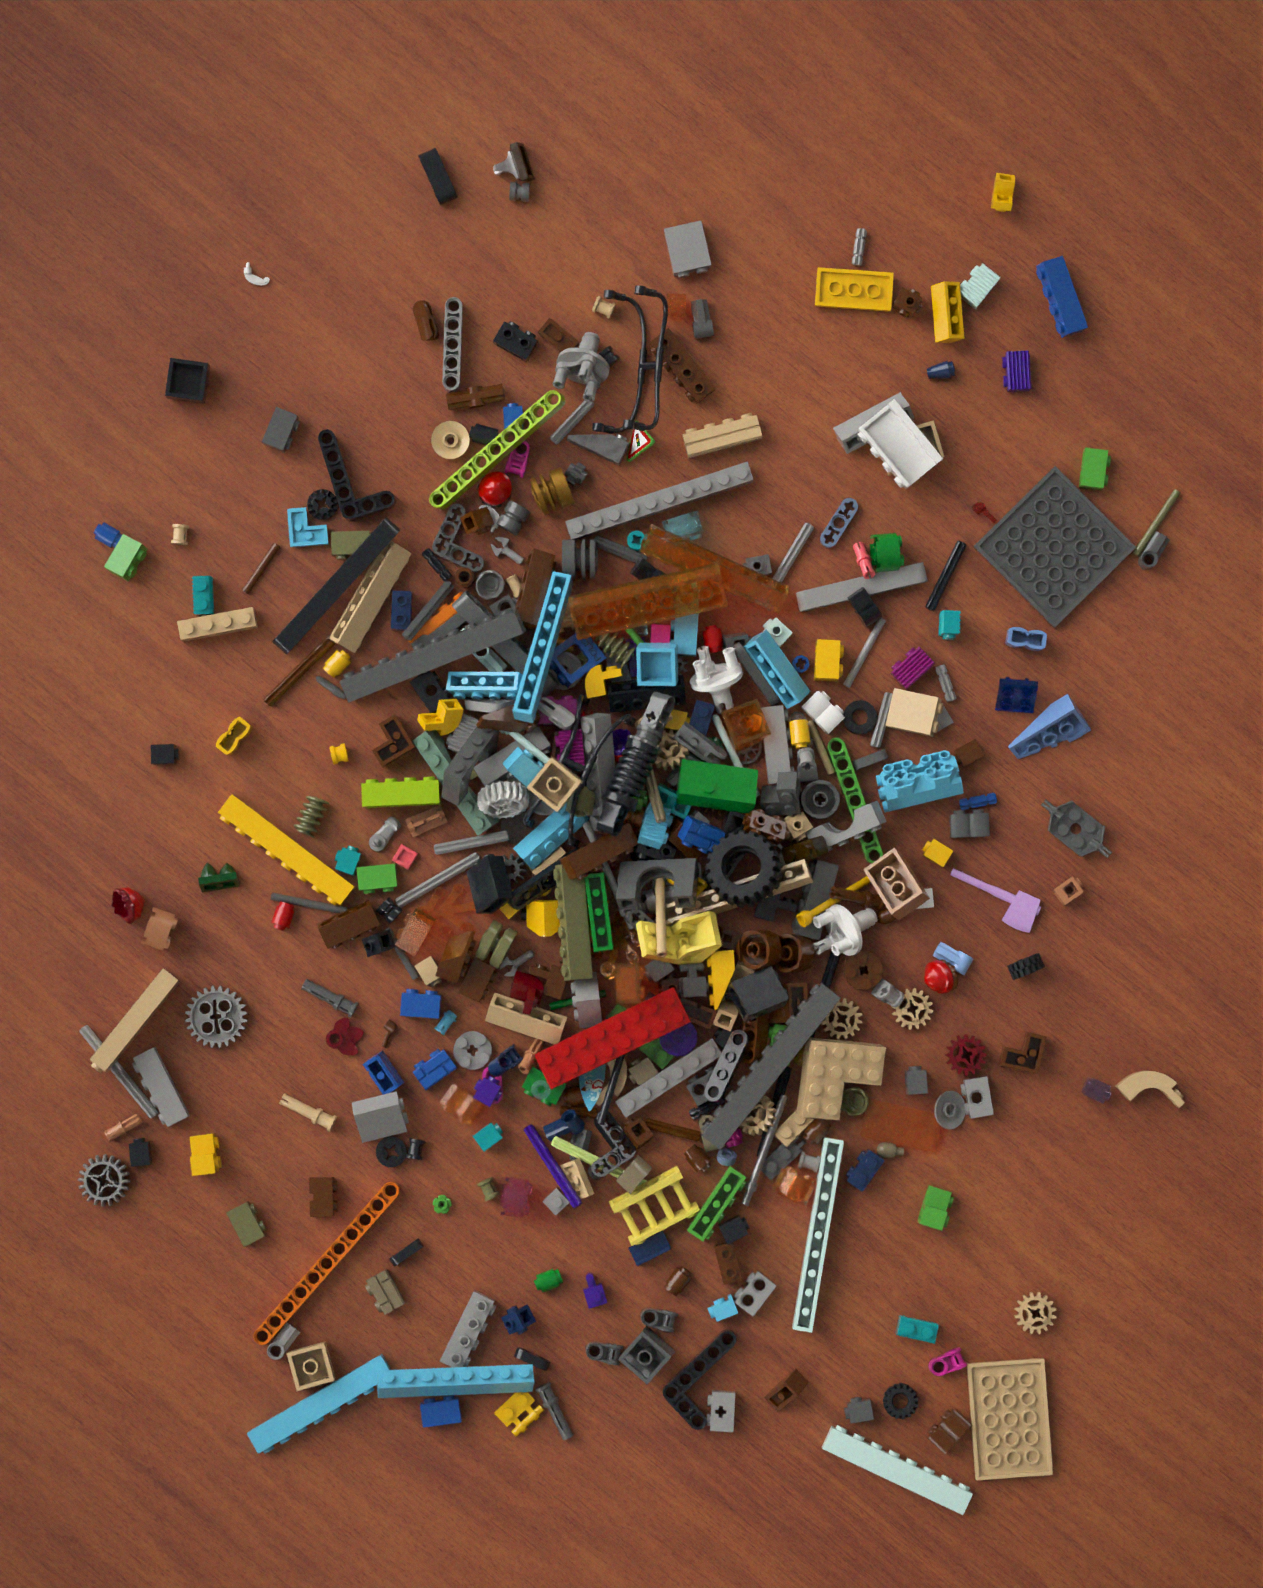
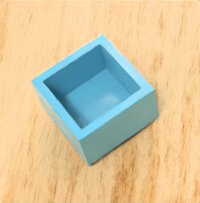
(657, 664)

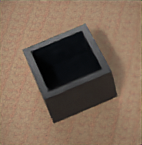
(187, 380)

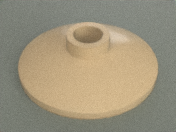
(448, 430)

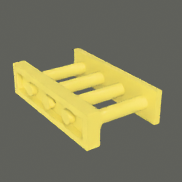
(655, 1187)

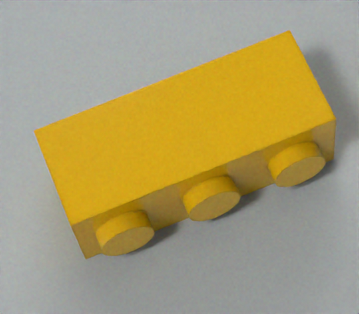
(947, 312)

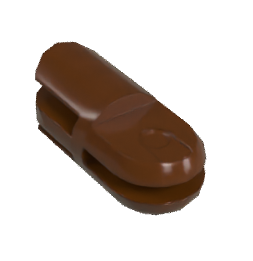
(425, 320)

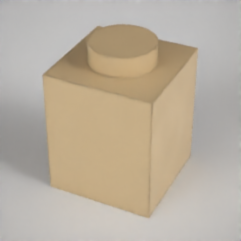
(427, 971)

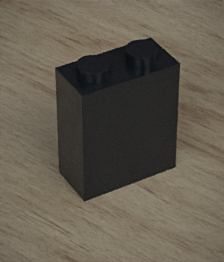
(489, 884)
(758, 994)

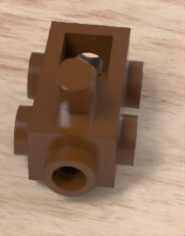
(768, 826)

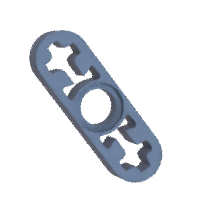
(835, 538)

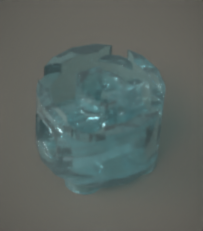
(685, 526)

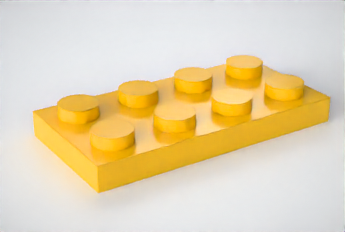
(854, 289)

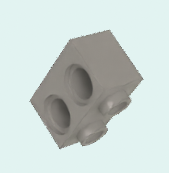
(759, 1296)

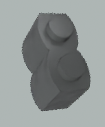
(969, 825)

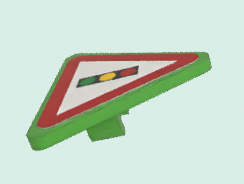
(639, 442)

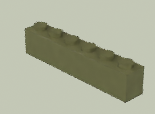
(573, 926)

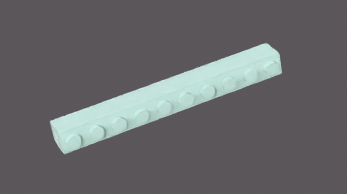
(817, 1234)

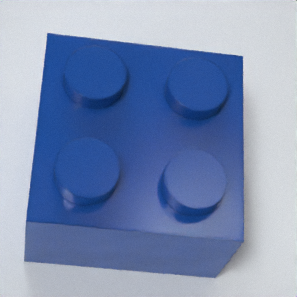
(421, 1005)

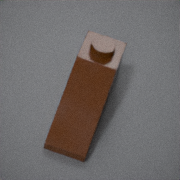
(504, 721)

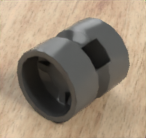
(513, 517)

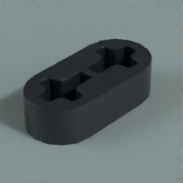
(406, 1252)
(532, 1358)

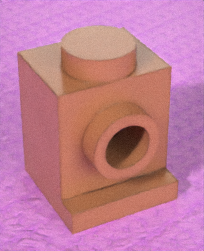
(1064, 897)

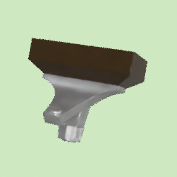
(516, 163)

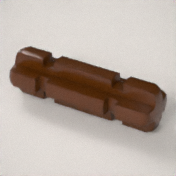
(581, 1111)

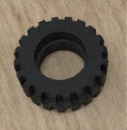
(731, 848)

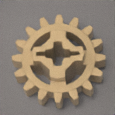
(674, 755)
(920, 1006)
(850, 1012)
(760, 1115)
(1029, 1321)

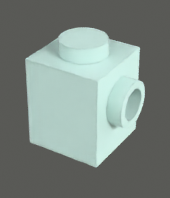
(777, 630)

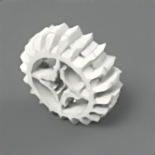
(503, 799)

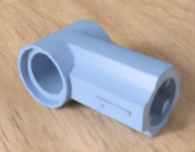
(956, 958)

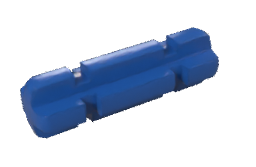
(978, 801)

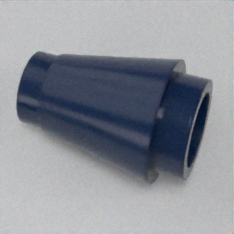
(943, 370)

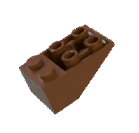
(797, 993)

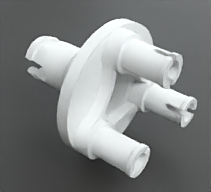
(716, 677)
(843, 929)

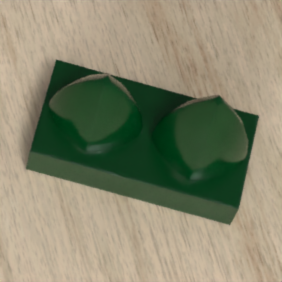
(211, 881)

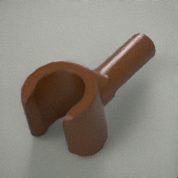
(390, 1026)

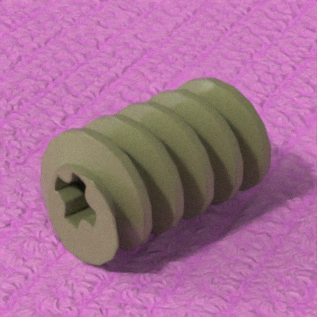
(616, 647)
(310, 815)

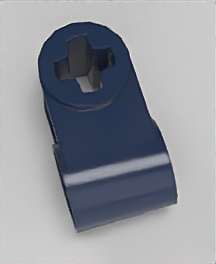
(507, 1060)

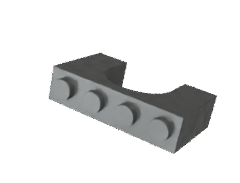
(478, 747)
(635, 874)

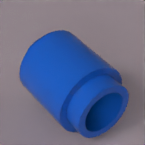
(107, 535)

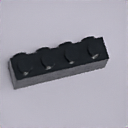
(629, 696)

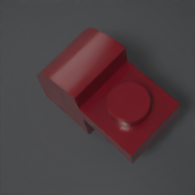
(528, 989)

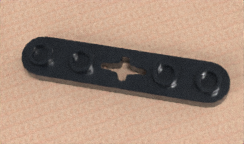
(535, 886)

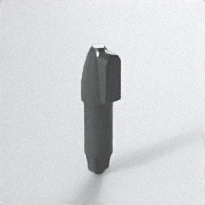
(332, 688)

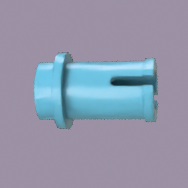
(447, 1020)

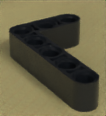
(344, 483)
(695, 1374)

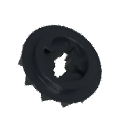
(313, 506)
(400, 1149)

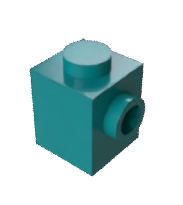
(348, 860)
(488, 1136)

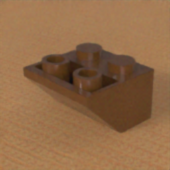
(456, 956)

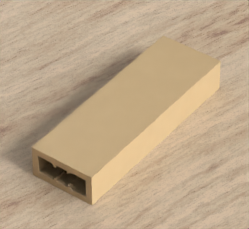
(134, 1021)

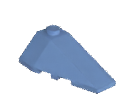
(1055, 724)

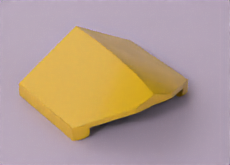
(543, 917)

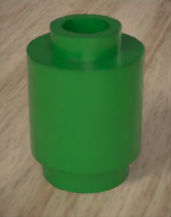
(548, 1280)

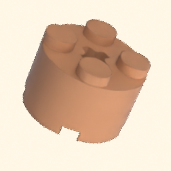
(159, 928)

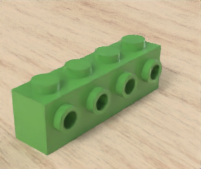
(716, 1203)

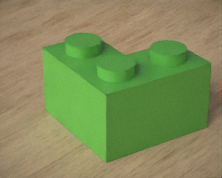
(934, 1208)

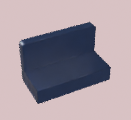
(651, 1248)

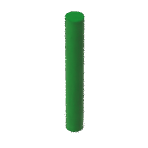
(568, 1002)

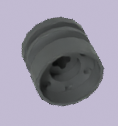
(579, 559)

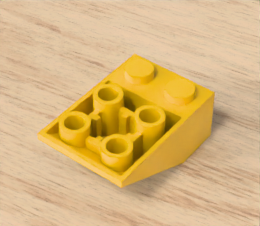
(722, 969)

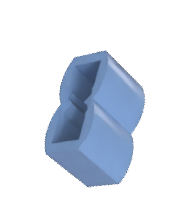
(1032, 640)

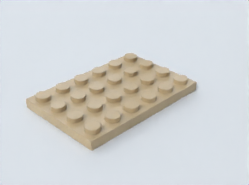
(1009, 1419)

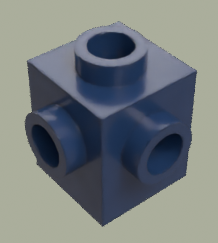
(518, 1319)

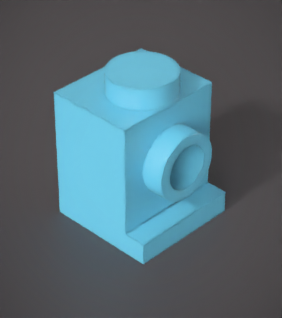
(723, 1308)

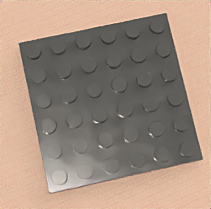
(1054, 546)

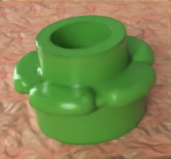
(442, 1199)

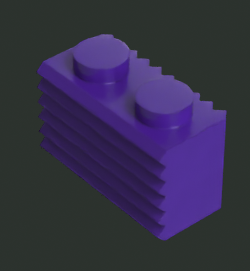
(1017, 371)

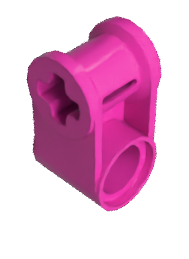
(518, 460)
(948, 1361)

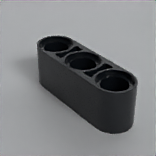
(437, 176)

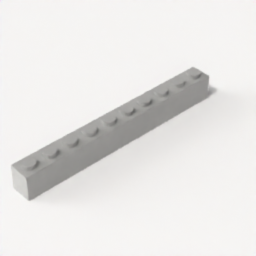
(659, 501)

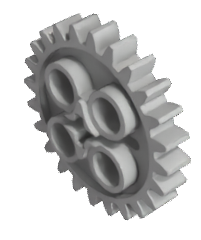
(198, 1018)

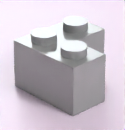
(586, 1001)

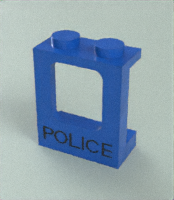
(589, 649)

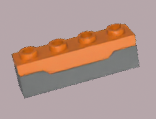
(439, 625)

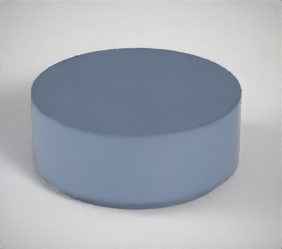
(726, 1157)

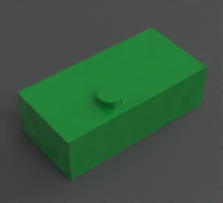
(716, 786)

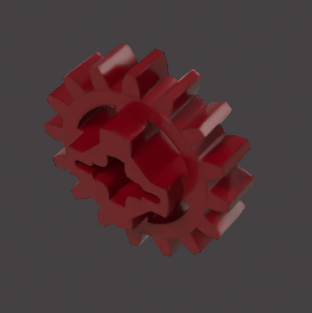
(957, 1058)

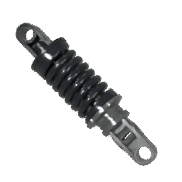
(632, 766)

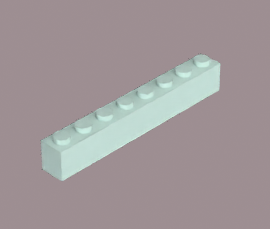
(897, 1470)

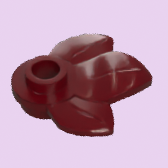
(347, 1035)

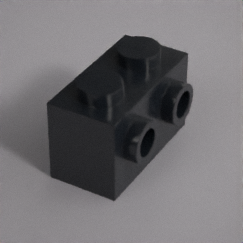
(515, 340)
(645, 852)

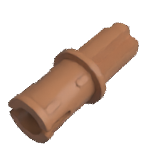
(529, 1057)
(123, 1127)

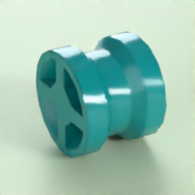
(633, 542)

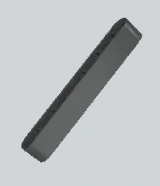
(509, 649)

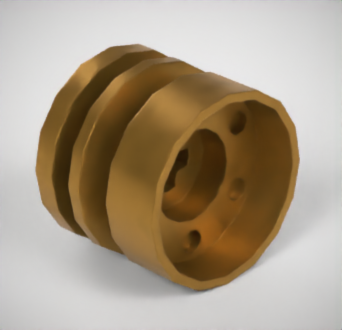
(552, 491)

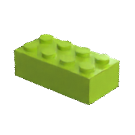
(398, 794)

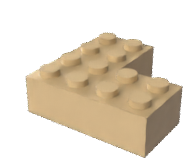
(827, 1067)

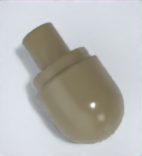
(889, 1150)

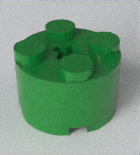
(886, 552)

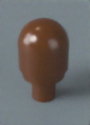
(885, 916)

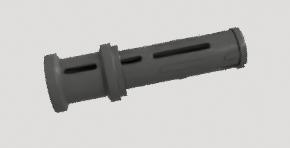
(337, 1001)
(550, 1402)

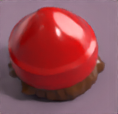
(940, 976)

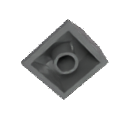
(646, 1355)

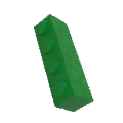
(599, 912)

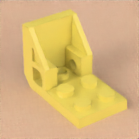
(687, 940)

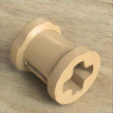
(603, 307)
(179, 534)

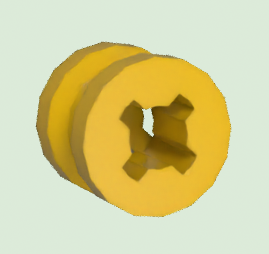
(339, 754)

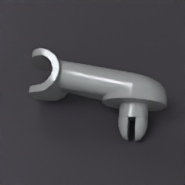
(384, 834)

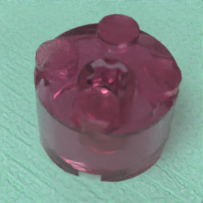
(514, 1197)

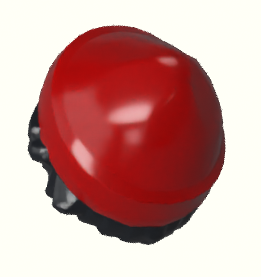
(495, 488)

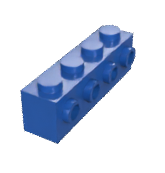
(1061, 296)

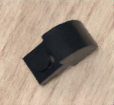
(864, 607)

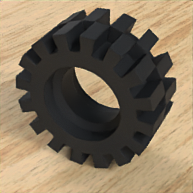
(1026, 966)
(900, 1389)

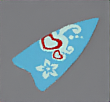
(594, 1083)

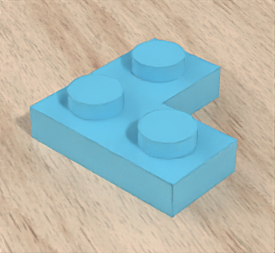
(303, 535)

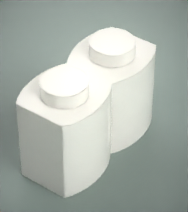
(823, 712)

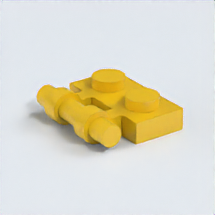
(515, 1406)

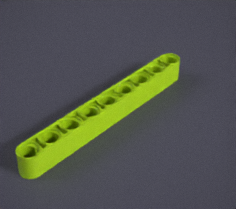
(488, 451)

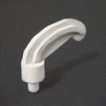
(252, 278)
(495, 516)

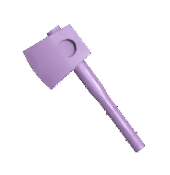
(1022, 907)

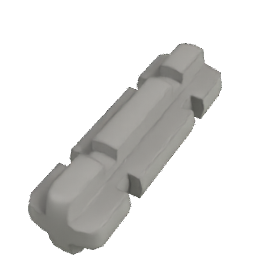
(859, 247)
(945, 683)

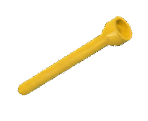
(805, 917)

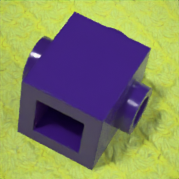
(487, 1090)

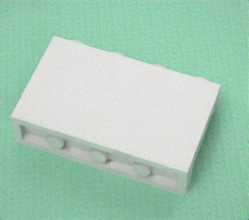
(899, 444)

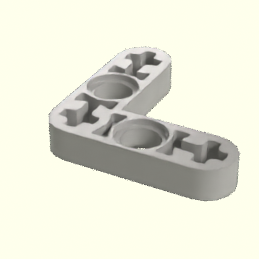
(486, 704)

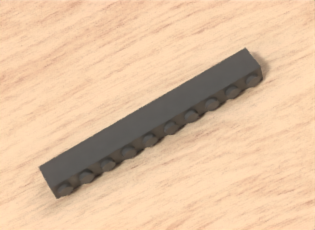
(433, 655)
(770, 1066)

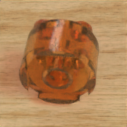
(793, 1185)

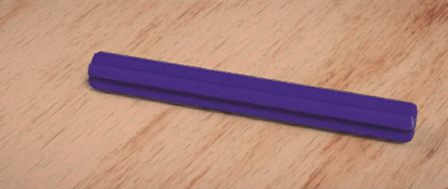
(552, 1166)

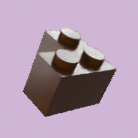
(397, 744)
(1028, 1057)

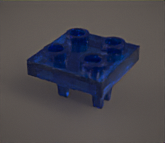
(1016, 695)

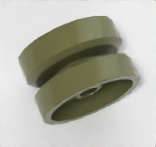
(496, 944)

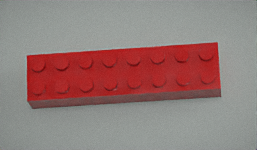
(612, 1038)

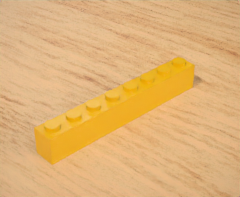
(286, 849)

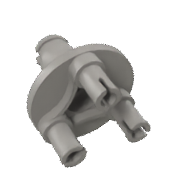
(582, 366)

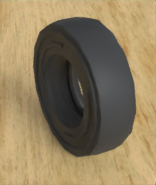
(871, 714)

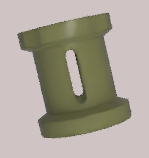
(488, 1188)

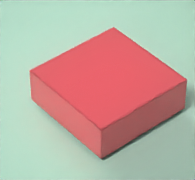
(405, 856)

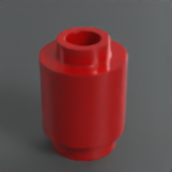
(713, 638)
(283, 916)

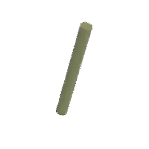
(1156, 523)

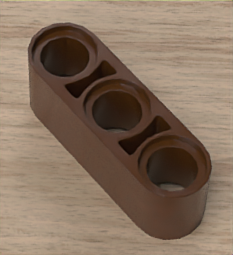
(758, 1033)

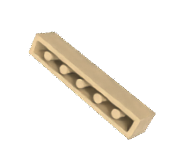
(370, 597)

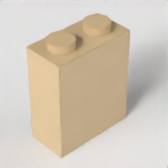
(914, 712)

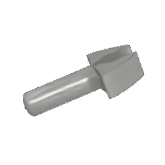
(507, 551)
(517, 962)

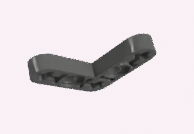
(451, 547)

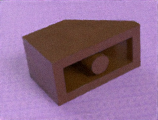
(786, 1390)

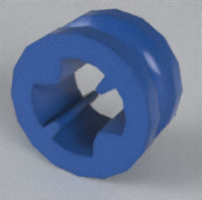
(806, 666)

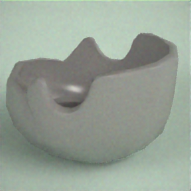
(489, 584)

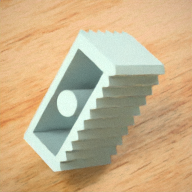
(979, 285)

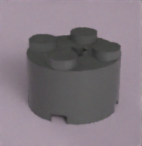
(828, 792)

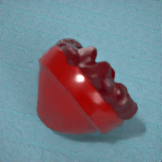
(127, 904)

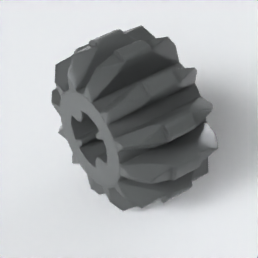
(518, 870)

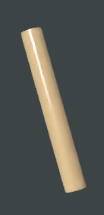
(820, 747)

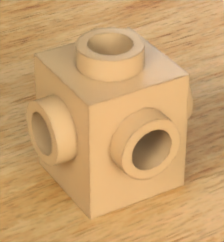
(797, 826)

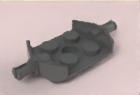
(1091, 833)

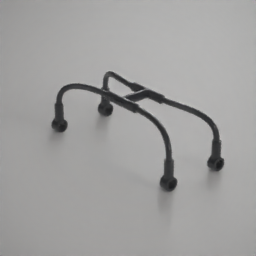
(643, 365)
(585, 770)

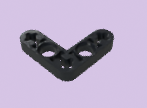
(616, 1152)

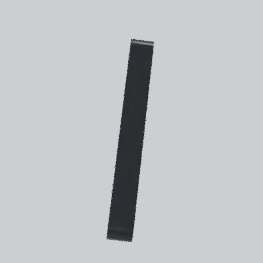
(336, 585)

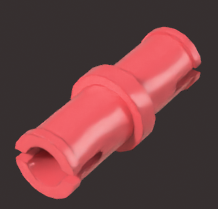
(864, 560)

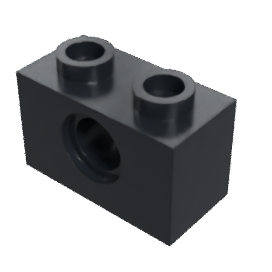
(421, 684)
(734, 1228)

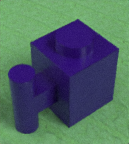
(594, 1292)

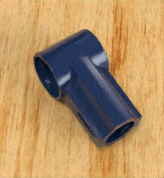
(569, 1123)

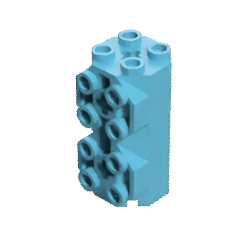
(911, 784)

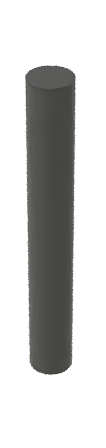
(404, 958)

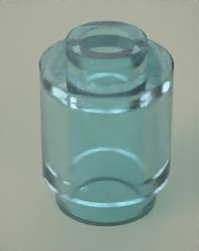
(538, 1095)

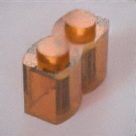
(462, 1103)

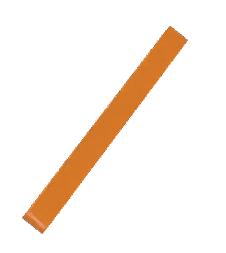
(318, 1268)

